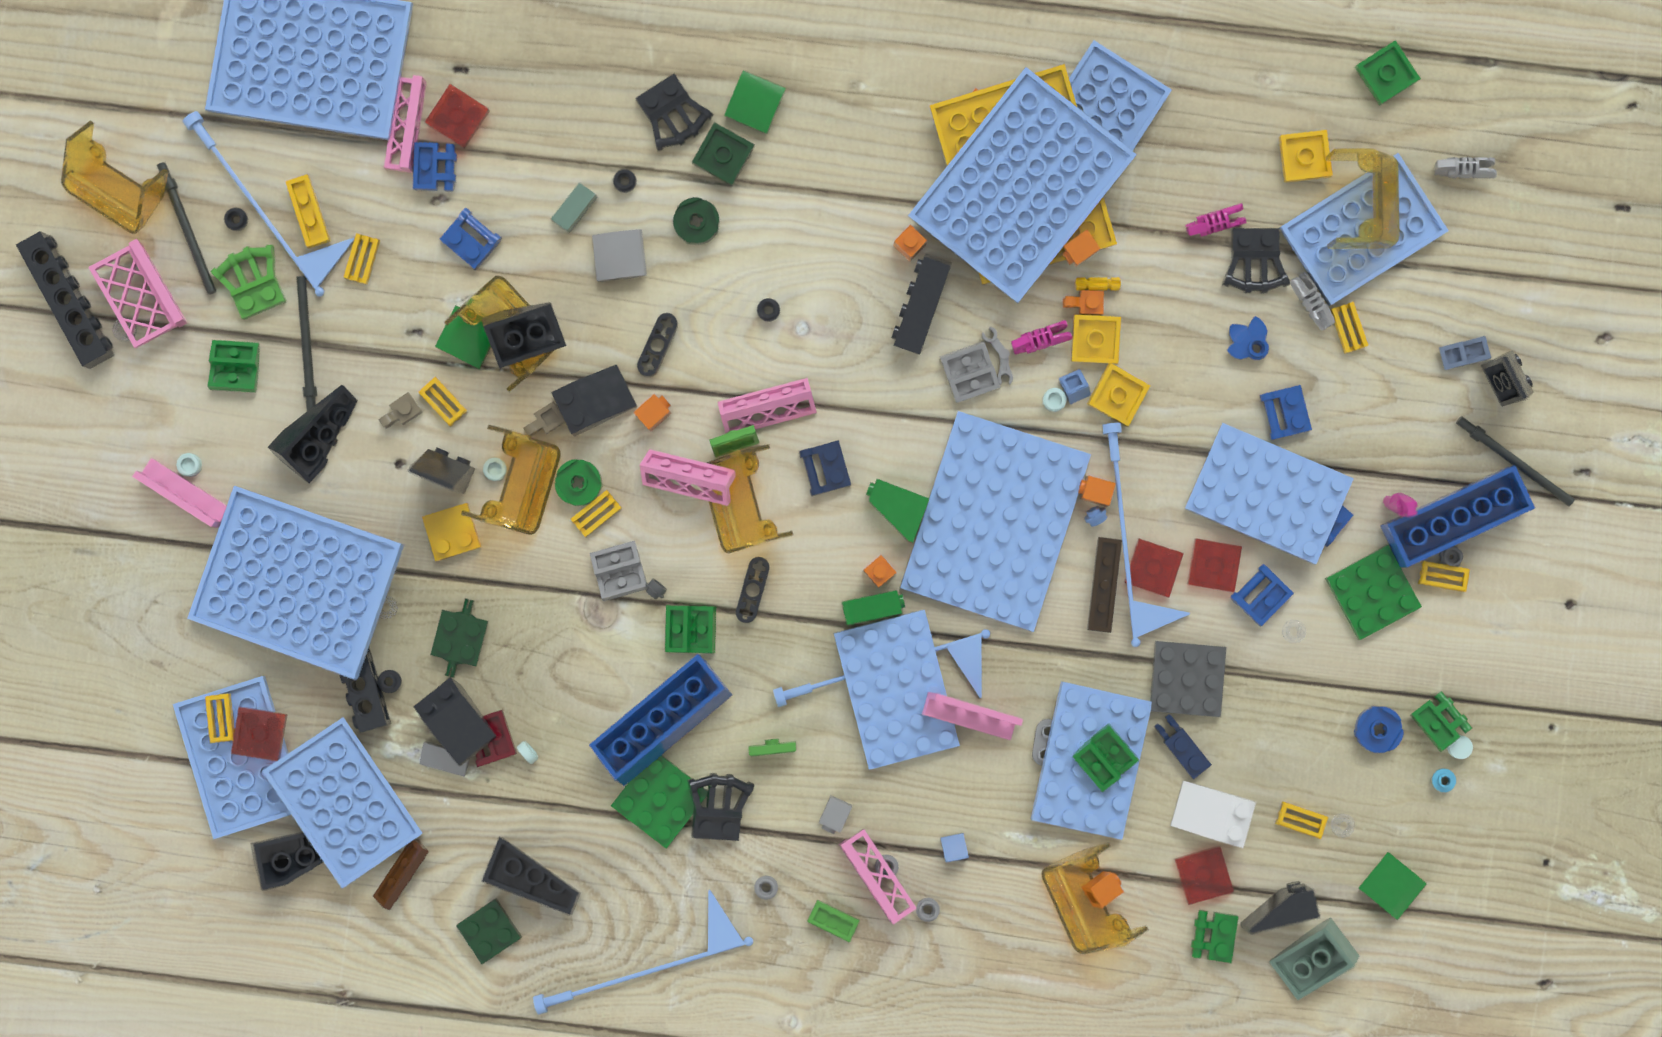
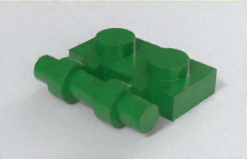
(1435, 724)
(1222, 936)

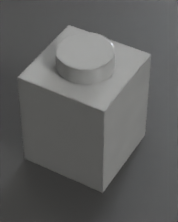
(835, 815)

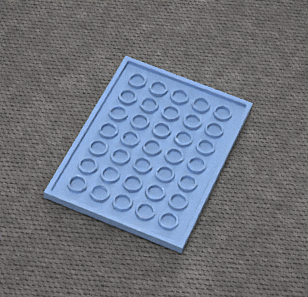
(311, 63)
(1022, 185)
(995, 521)
(295, 582)

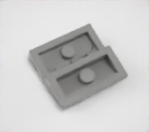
(619, 255)
(970, 371)
(618, 571)

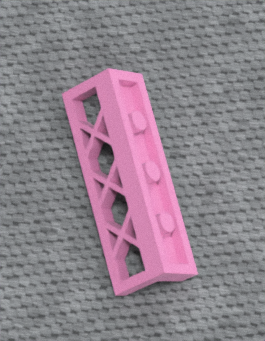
(411, 124)
(765, 402)
(685, 473)
(182, 493)
(970, 715)
(870, 882)

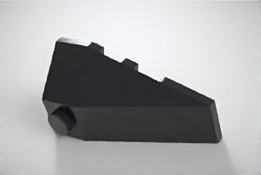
(309, 439)
(283, 859)

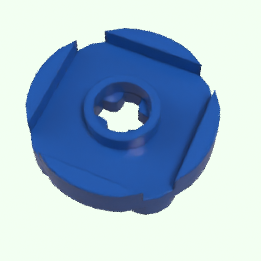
(1391, 725)

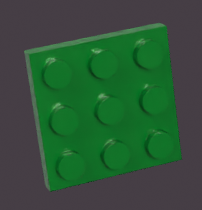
(1373, 592)
(658, 800)

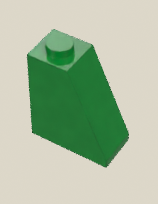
(898, 506)
(873, 607)

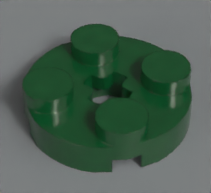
(684, 215)

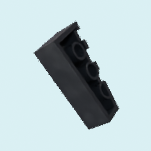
(922, 303)
(525, 877)

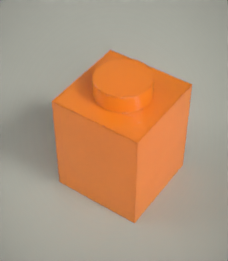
(910, 243)
(1080, 248)
(653, 411)
(1096, 490)
(879, 571)
(1103, 889)

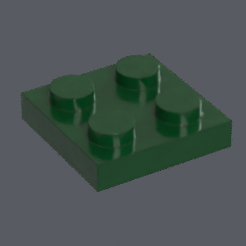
(723, 154)
(489, 931)

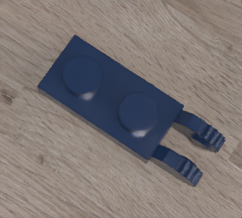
(1184, 749)

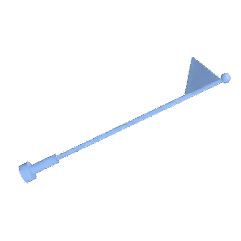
(313, 265)
(1143, 616)
(966, 653)
(721, 937)

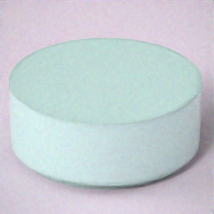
(1054, 399)
(189, 464)
(495, 469)
(1461, 748)
(527, 752)

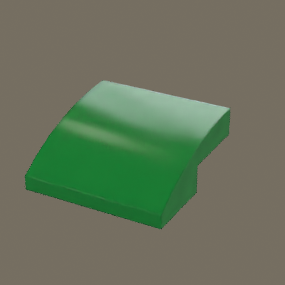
(755, 101)
(464, 341)
(234, 366)
(690, 629)
(1105, 757)
(1392, 886)

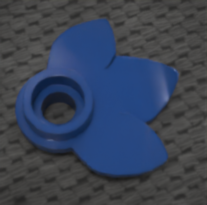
(1246, 337)

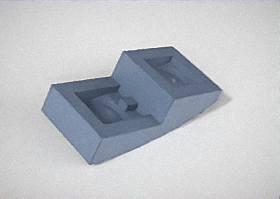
(1465, 353)

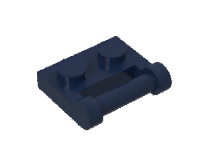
(832, 465)

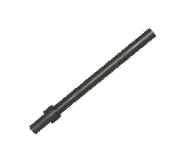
(171, 187)
(309, 390)
(1479, 434)

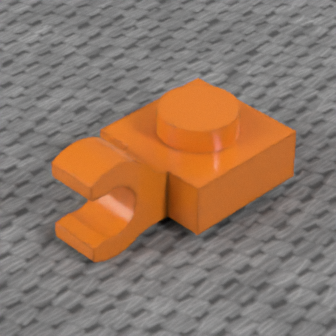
(1088, 302)

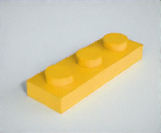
(307, 211)

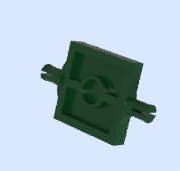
(459, 638)

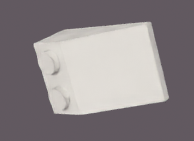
(1213, 814)

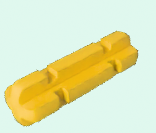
(1098, 283)

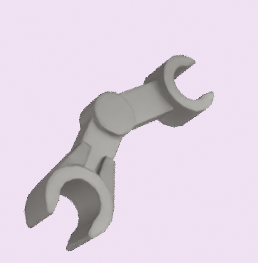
(1003, 354)

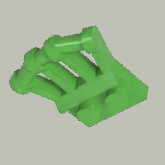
(259, 294)

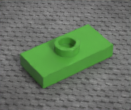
(734, 441)
(772, 746)
(833, 920)

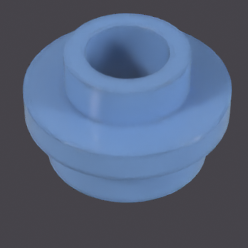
(1096, 516)

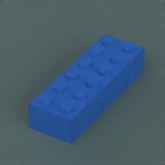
(1458, 516)
(660, 720)

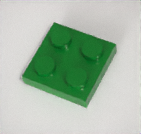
(1387, 72)

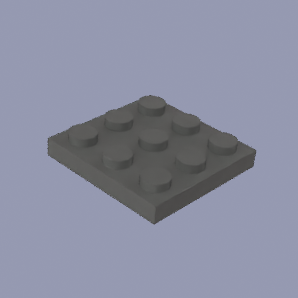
(1188, 678)

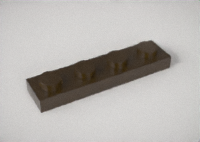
(1104, 584)

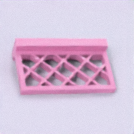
(156, 285)

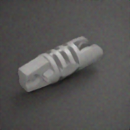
(1465, 167)
(1312, 300)

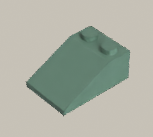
(1315, 959)

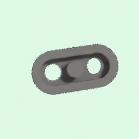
(1040, 740)

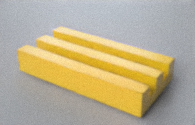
(352, 258)
(1360, 332)
(456, 415)
(580, 526)
(1425, 564)
(229, 717)
(1282, 813)

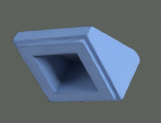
(1075, 386)
(954, 847)

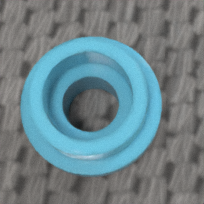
(1436, 780)

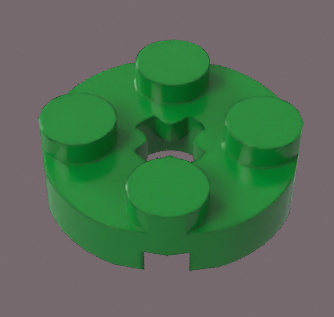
(591, 485)

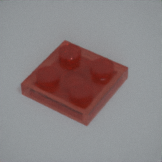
(457, 116)
(1214, 565)
(1154, 567)
(259, 733)
(1204, 875)

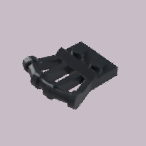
(665, 99)
(1260, 245)
(718, 822)

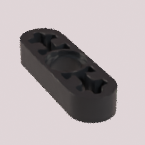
(669, 331)
(742, 605)

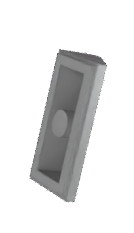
(438, 758)

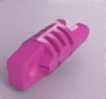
(1215, 221)
(1041, 338)
(1401, 504)

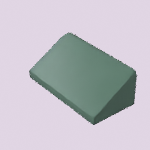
(574, 207)

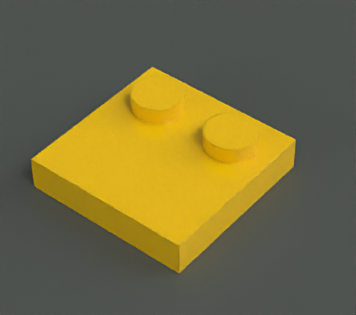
(1305, 156)
(1096, 339)
(1118, 394)
(451, 532)

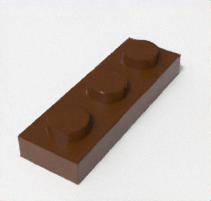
(400, 874)

